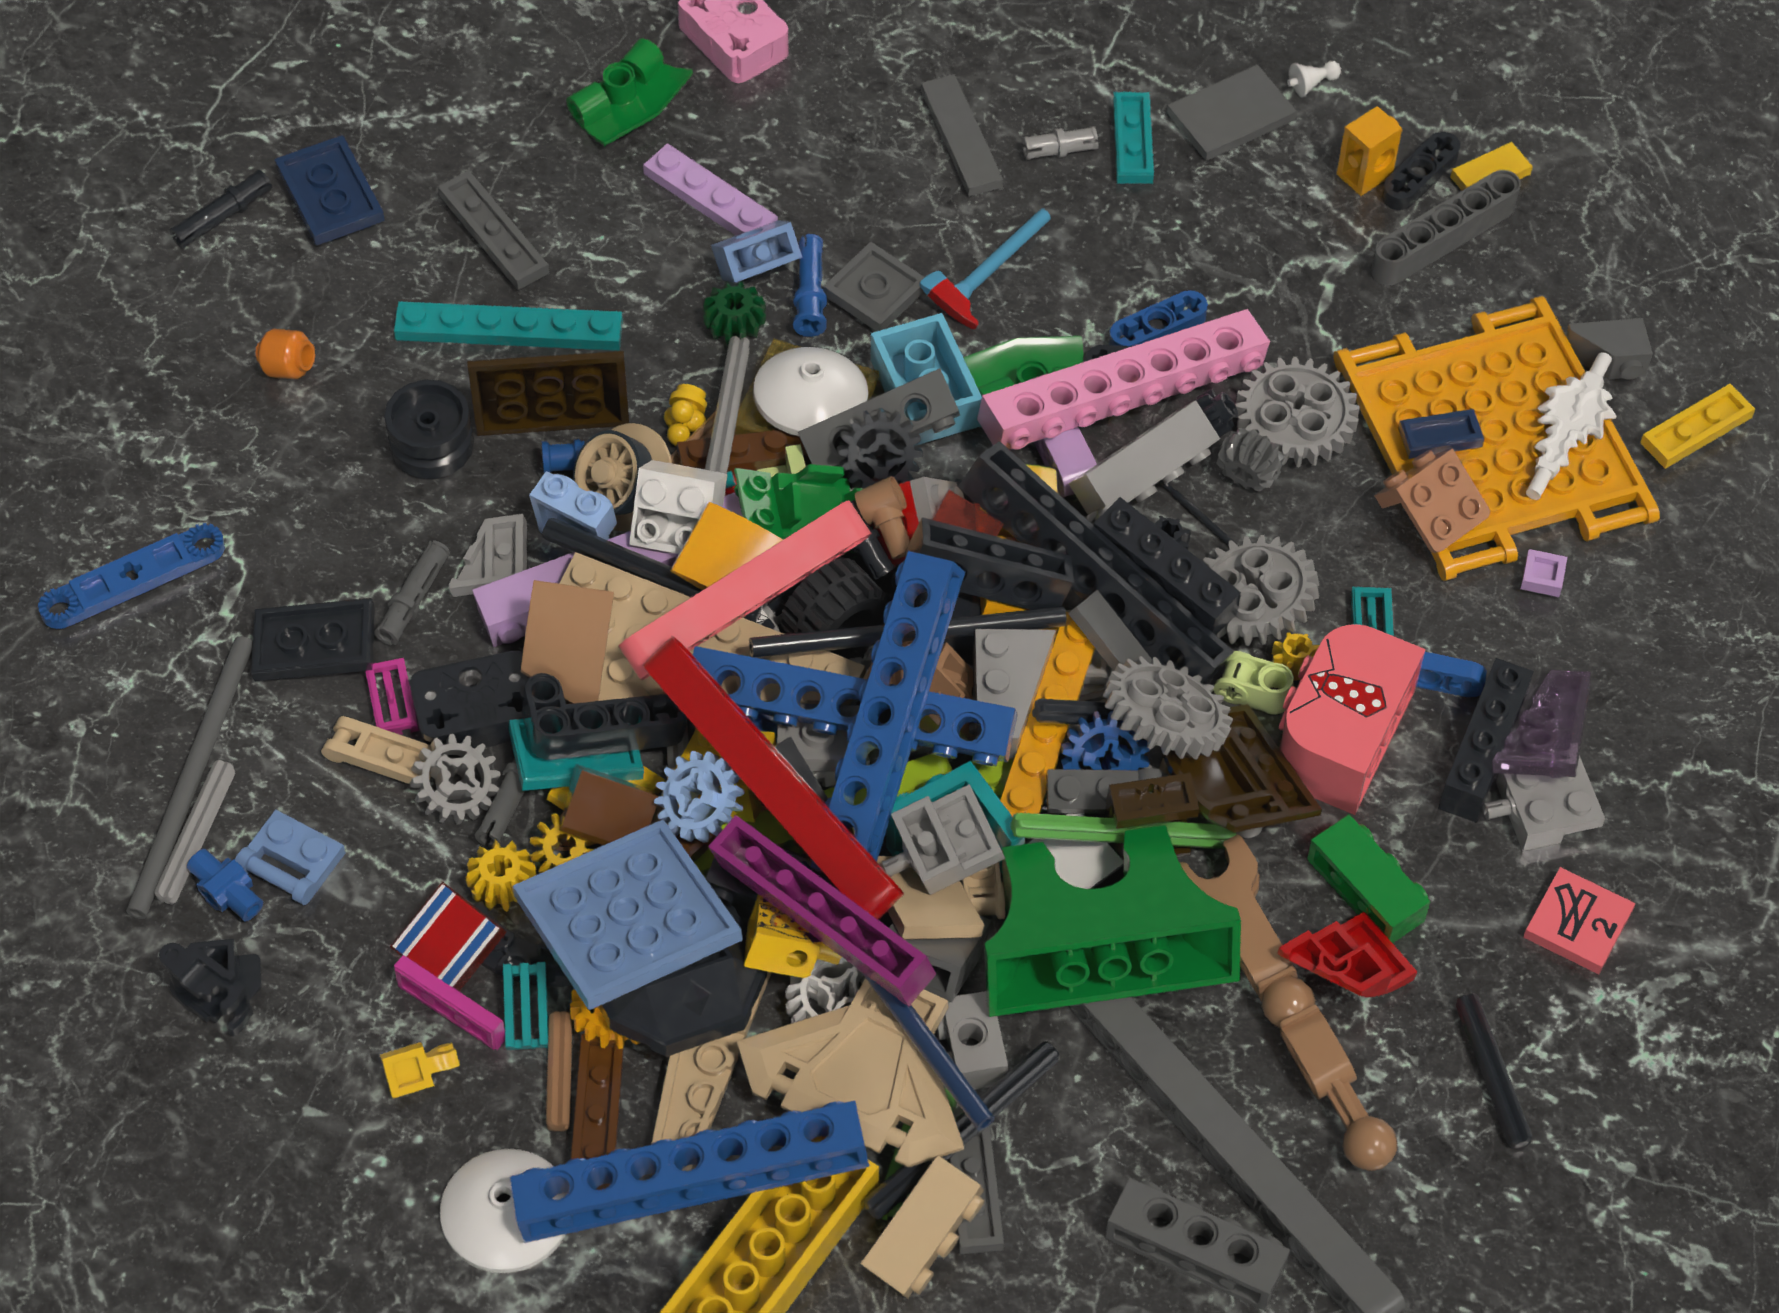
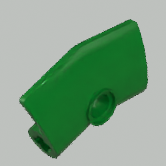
(628, 95)
(1023, 360)

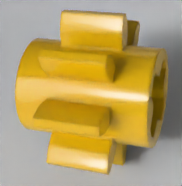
(1293, 652)

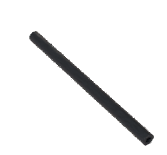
(868, 635)

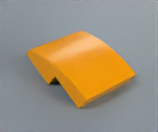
(720, 546)

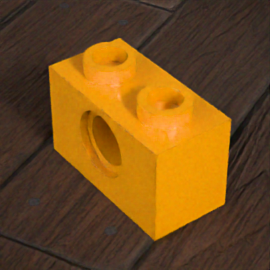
(1369, 150)

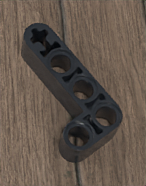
(653, 721)

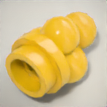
(685, 412)

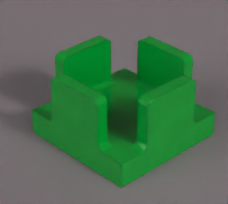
(810, 495)

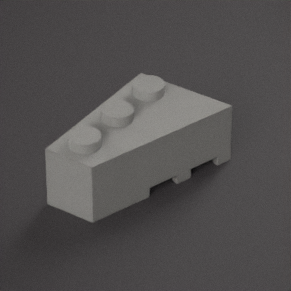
(1009, 671)

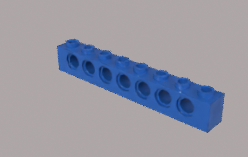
(906, 700)
(996, 720)
(709, 1181)

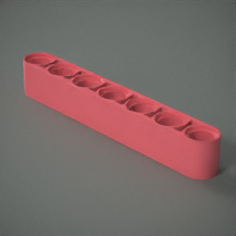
(750, 585)

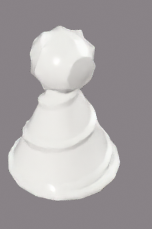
(1306, 77)

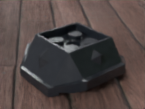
(691, 1003)

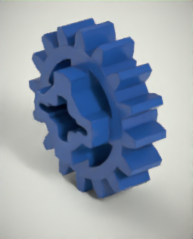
(1106, 735)

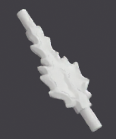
(1574, 414)

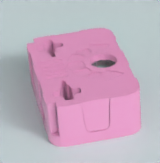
(735, 35)

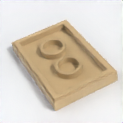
(932, 916)

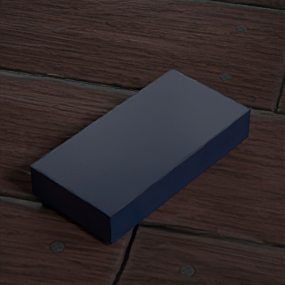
(1441, 432)

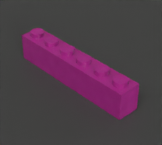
(822, 910)

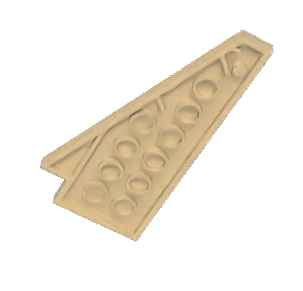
(642, 602)

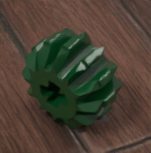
(734, 312)

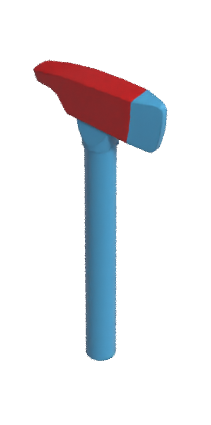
(954, 298)

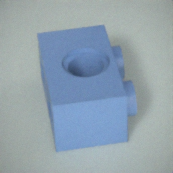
(756, 251)

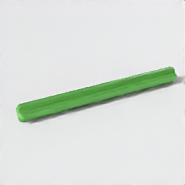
(1104, 830)

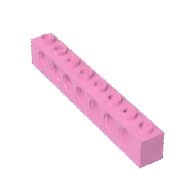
(1123, 380)

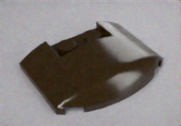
(1246, 780)

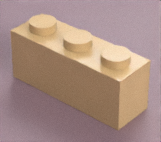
(924, 1228)

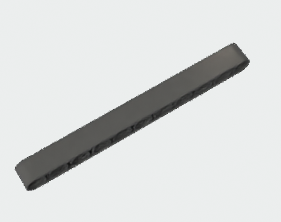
(1241, 1157)

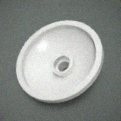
(807, 387)
(483, 1228)

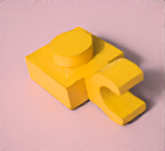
(411, 1068)

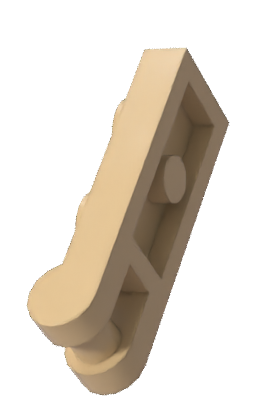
(374, 750)

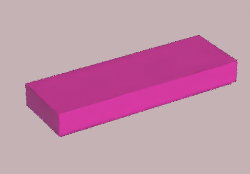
(449, 1003)

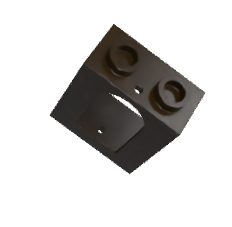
(1171, 800)

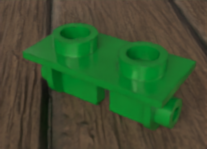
(758, 499)

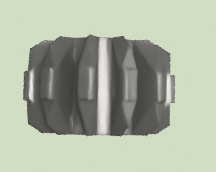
(1250, 459)

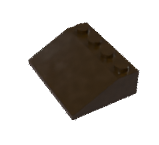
(549, 393)

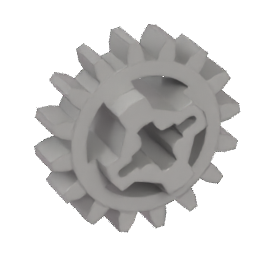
(466, 789)

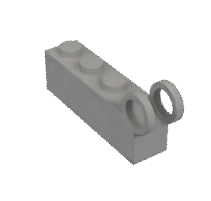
(1146, 460)

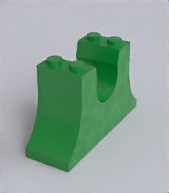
(1107, 942)

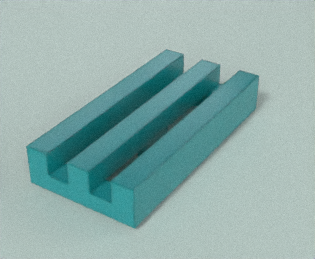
(1370, 594)
(524, 971)

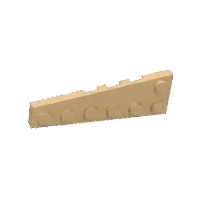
(697, 1085)

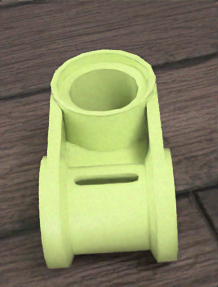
(1253, 683)

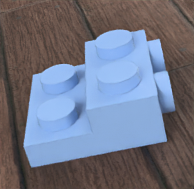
(562, 499)

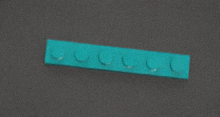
(508, 326)

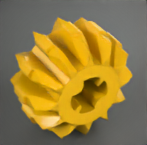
(551, 843)
(485, 874)

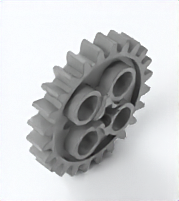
(1297, 402)
(1268, 578)
(1167, 707)

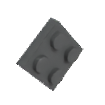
(874, 287)

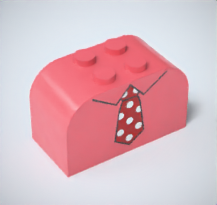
(1348, 711)

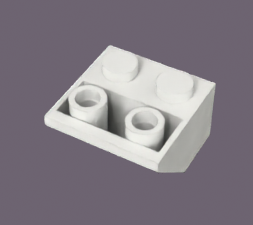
(671, 502)

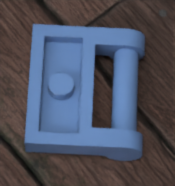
(295, 847)

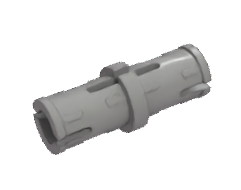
(1060, 143)

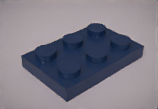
(329, 190)

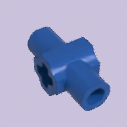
(224, 884)

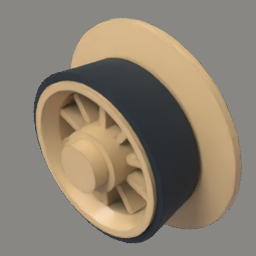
(611, 465)

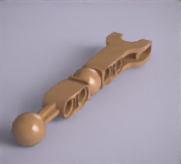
(1291, 1007)

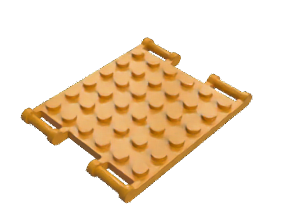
(1505, 382)

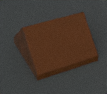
(605, 806)

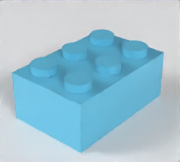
(921, 348)

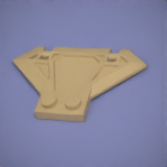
(861, 1058)

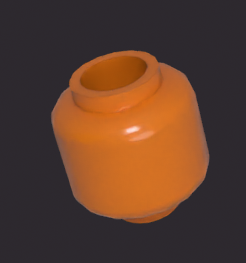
(285, 354)

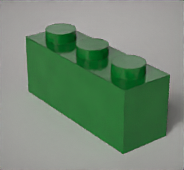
(1368, 878)

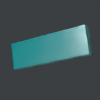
(1133, 137)

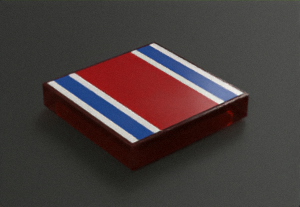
(449, 937)

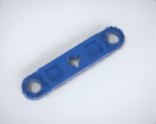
(111, 586)

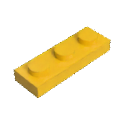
(1697, 426)

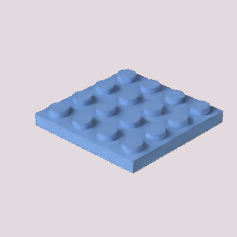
(626, 914)

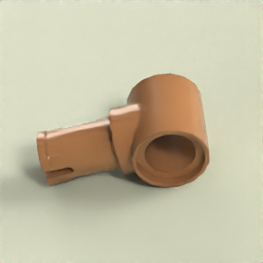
(883, 507)

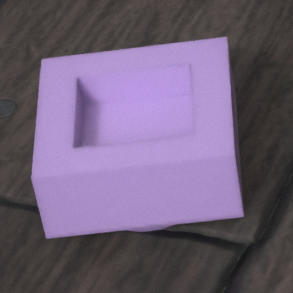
(1544, 573)

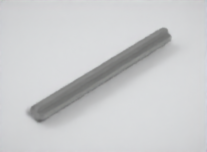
(728, 405)

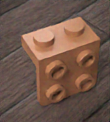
(1436, 498)

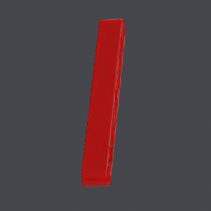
(772, 779)

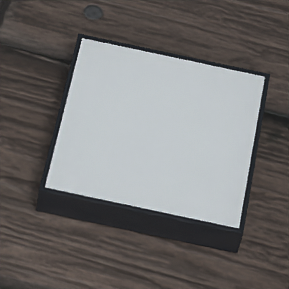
(1084, 862)

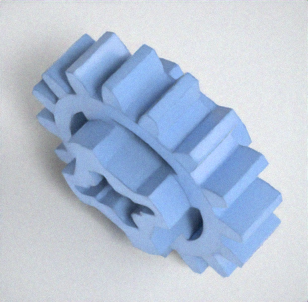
(696, 778)

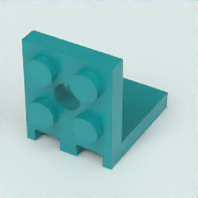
(942, 785)

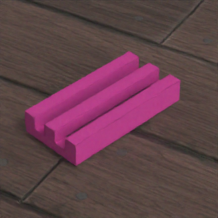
(396, 724)

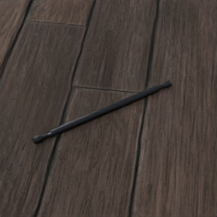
(1197, 513)

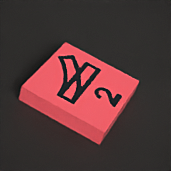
(1579, 920)

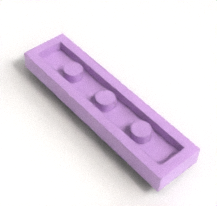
(706, 191)

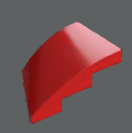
(1352, 956)

